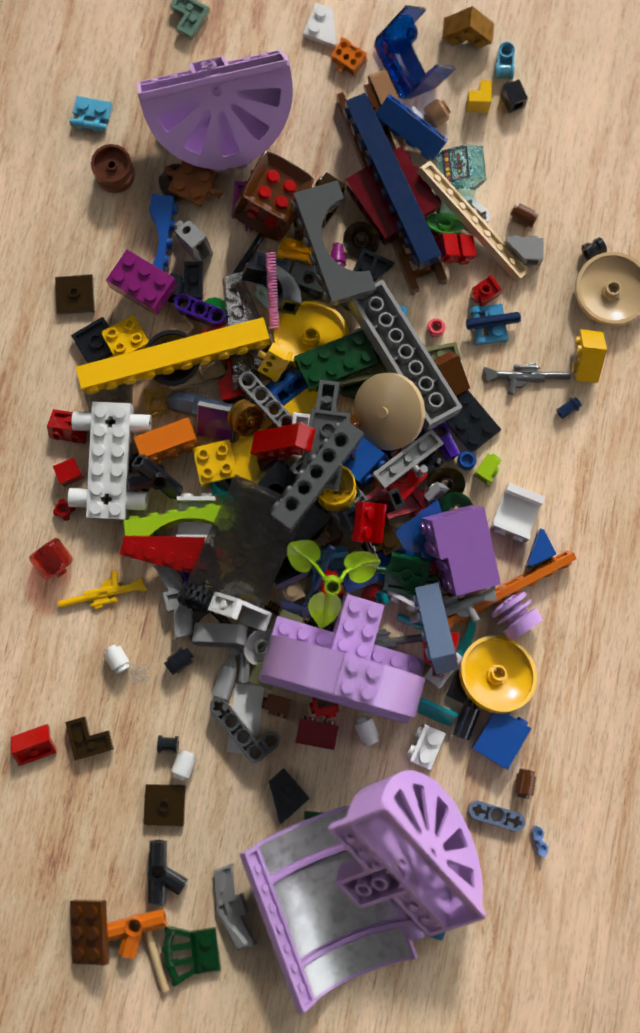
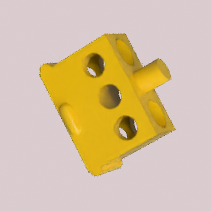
(274, 361)

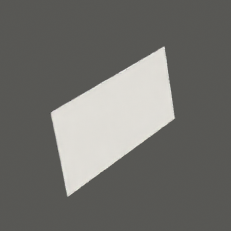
(247, 705)

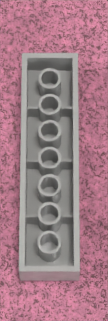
(404, 352)

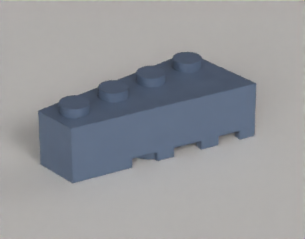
(436, 628)

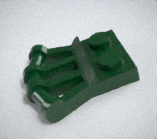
(204, 952)

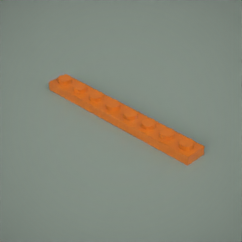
(514, 585)

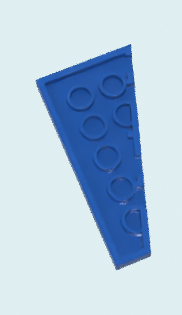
(411, 540)

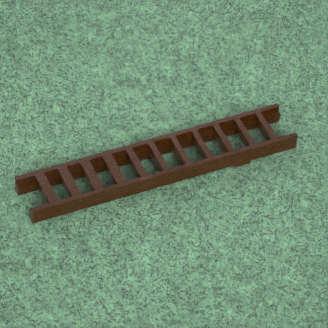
(396, 241)

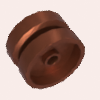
(113, 168)

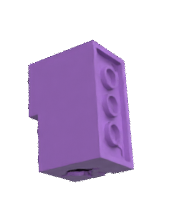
(462, 549)

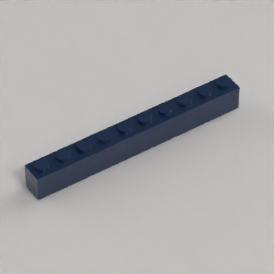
(392, 181)

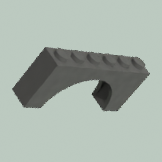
(338, 283)

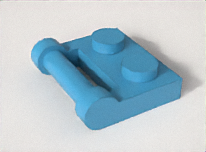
(495, 334)

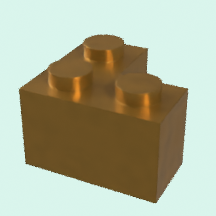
(468, 26)

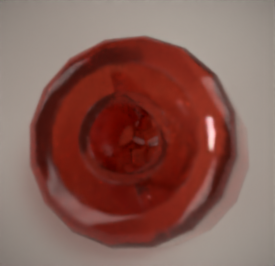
(51, 559)

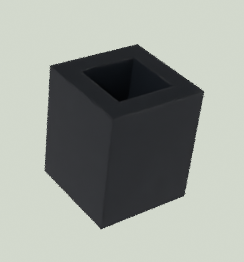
(513, 95)

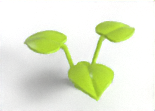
(326, 607)

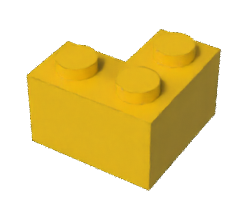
(591, 355)

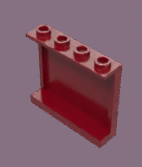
(375, 209)

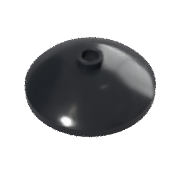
(178, 376)

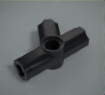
(153, 476)
(170, 879)

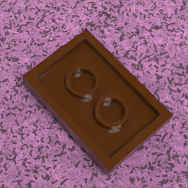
(89, 932)

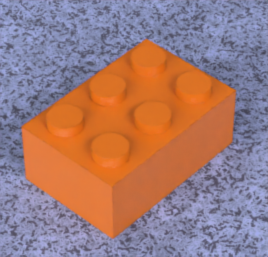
(167, 441)

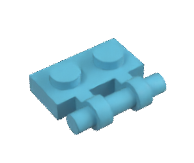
(91, 109)

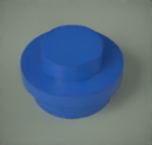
(466, 460)

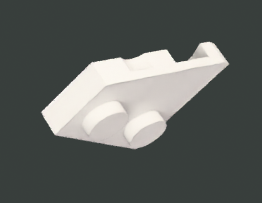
(321, 26)

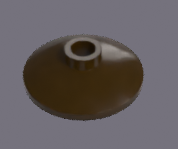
(354, 245)
(455, 479)

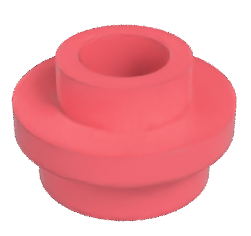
(436, 322)

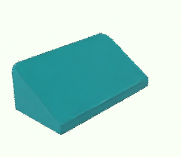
(436, 712)

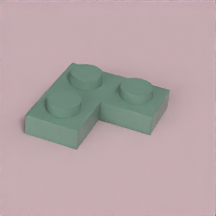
(193, 16)

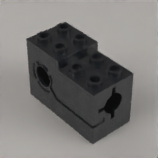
(277, 478)

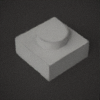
(436, 491)

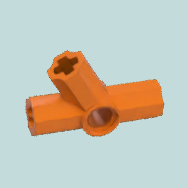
(131, 937)

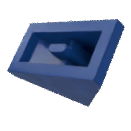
(540, 550)

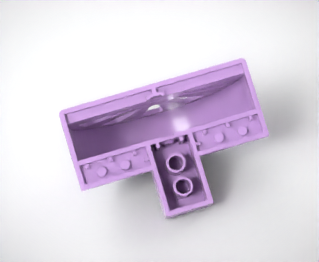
(220, 109)
(345, 663)
(411, 849)

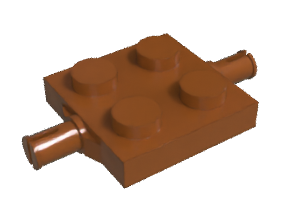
(192, 183)

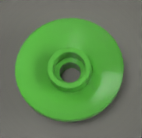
(444, 223)

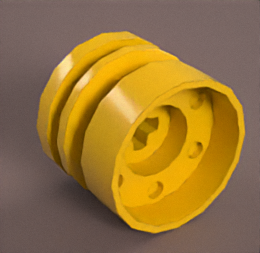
(343, 498)

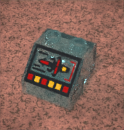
(463, 166)

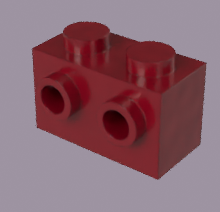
(317, 733)

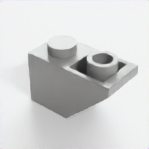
(528, 249)

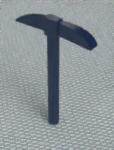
(303, 609)

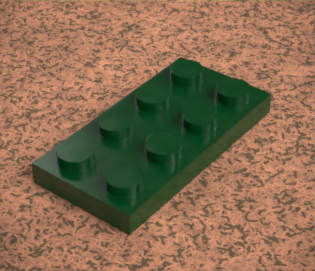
(336, 360)

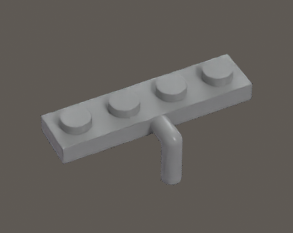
(408, 460)

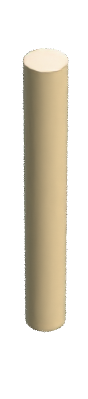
(156, 961)

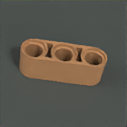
(382, 85)

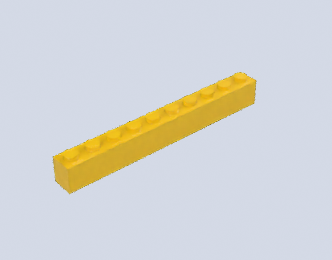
(173, 356)

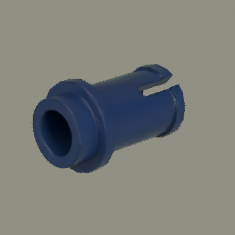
(569, 407)

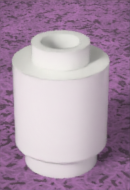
(116, 659)
(367, 731)
(183, 765)

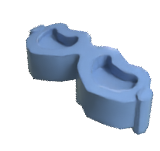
(542, 848)

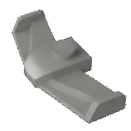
(181, 614)
(232, 907)

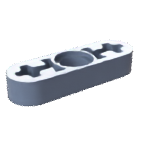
(512, 814)

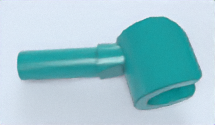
(382, 596)

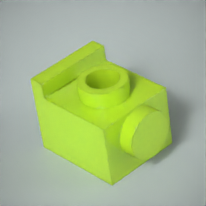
(488, 468)

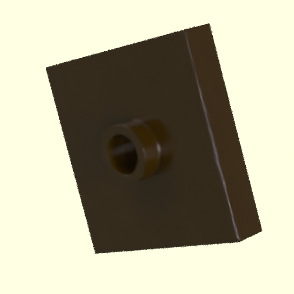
(75, 294)
(164, 805)

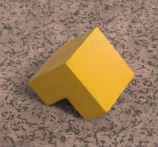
(480, 100)

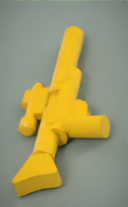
(101, 595)

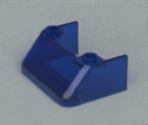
(400, 59)

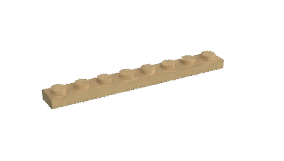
(472, 221)

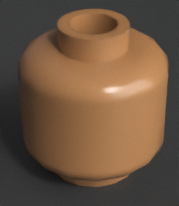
(436, 113)

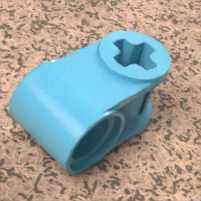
(505, 63)

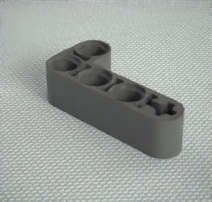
(241, 727)

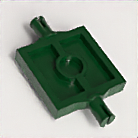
(406, 573)

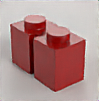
(455, 250)

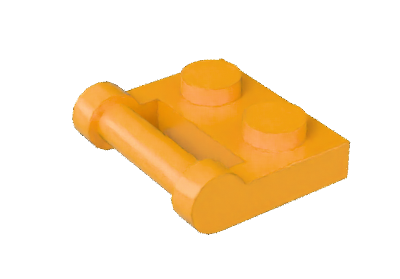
(293, 250)

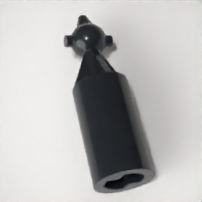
(467, 720)

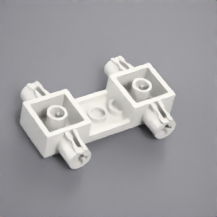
(109, 460)

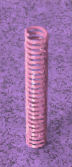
(273, 318)

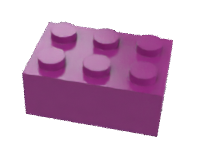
(141, 282)

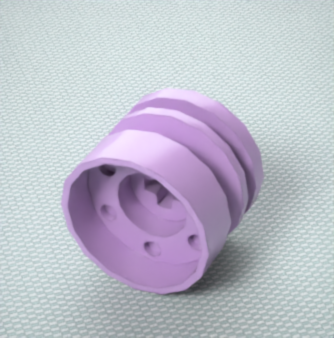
(516, 616)

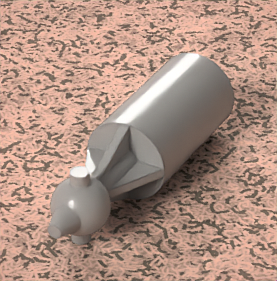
(226, 675)

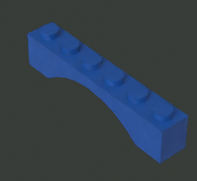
(162, 213)

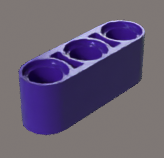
(194, 305)

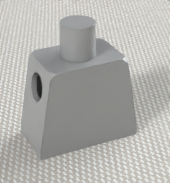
(193, 240)

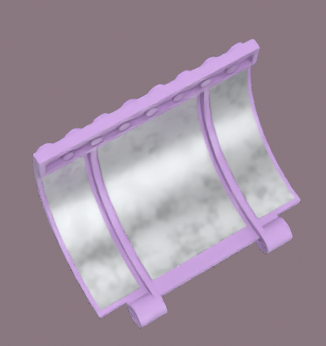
(311, 921)

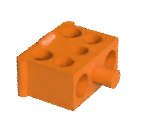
(348, 57)

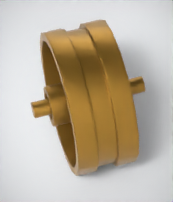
(248, 421)

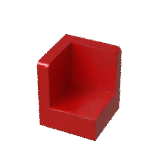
(68, 472)

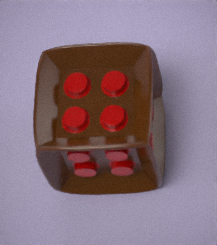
(267, 196)

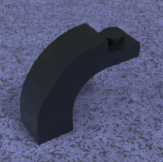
(288, 290)
(391, 498)

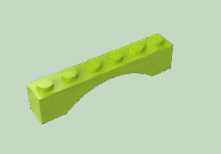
(155, 523)

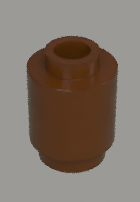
(524, 215)
(525, 783)

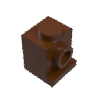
(276, 705)

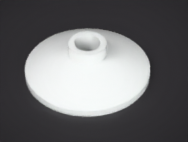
(251, 650)

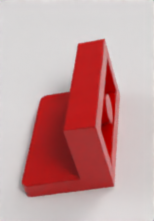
(32, 745)

